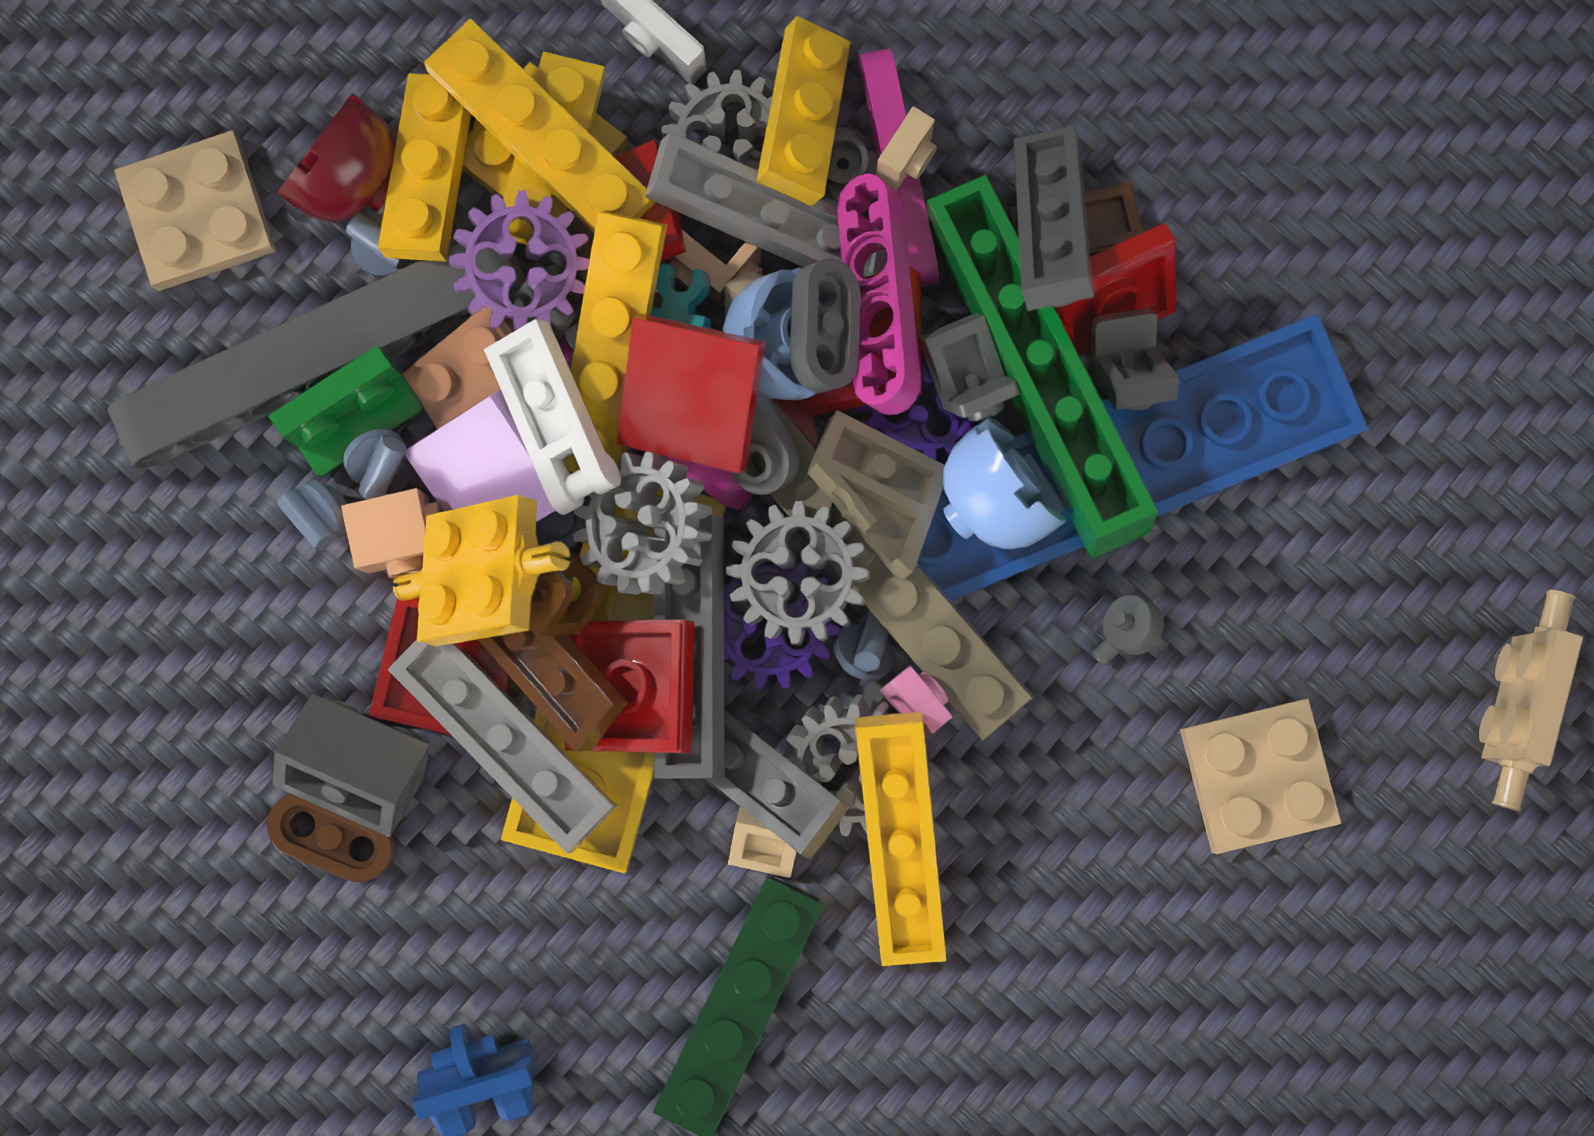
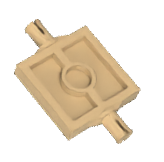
(1530, 699)

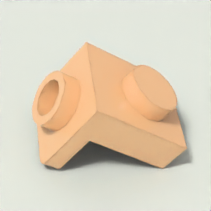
(700, 258)

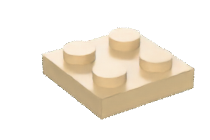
(195, 211)
(1260, 776)

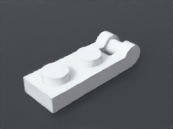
(551, 416)

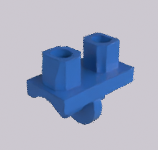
(474, 1073)

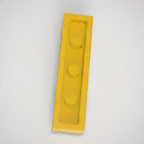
(535, 127)
(617, 288)
(901, 838)

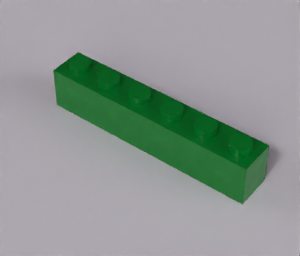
(1056, 393)

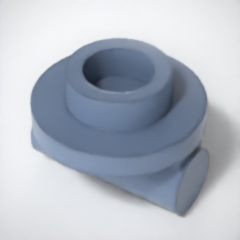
(364, 246)
(374, 461)
(315, 512)
(864, 650)

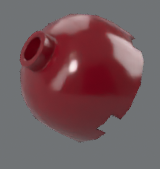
(344, 166)

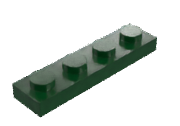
(738, 1008)

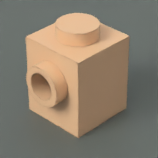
(389, 531)

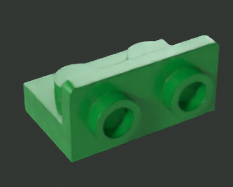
(344, 405)

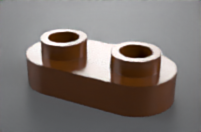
(331, 842)

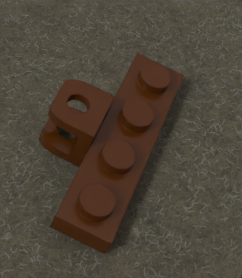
(552, 667)

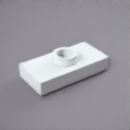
(655, 31)

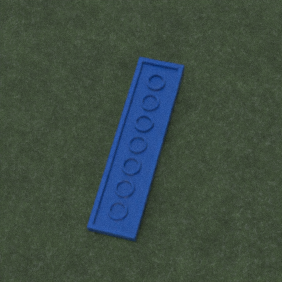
(1230, 423)

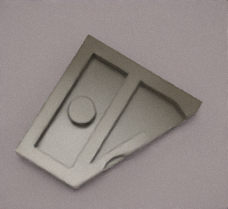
(879, 488)

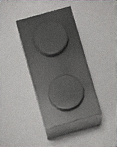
(350, 764)

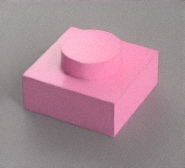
(918, 693)

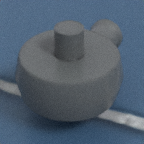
(1130, 627)

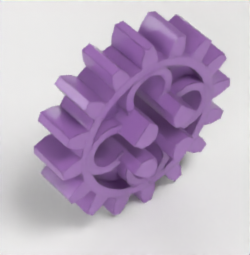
(494, 236)

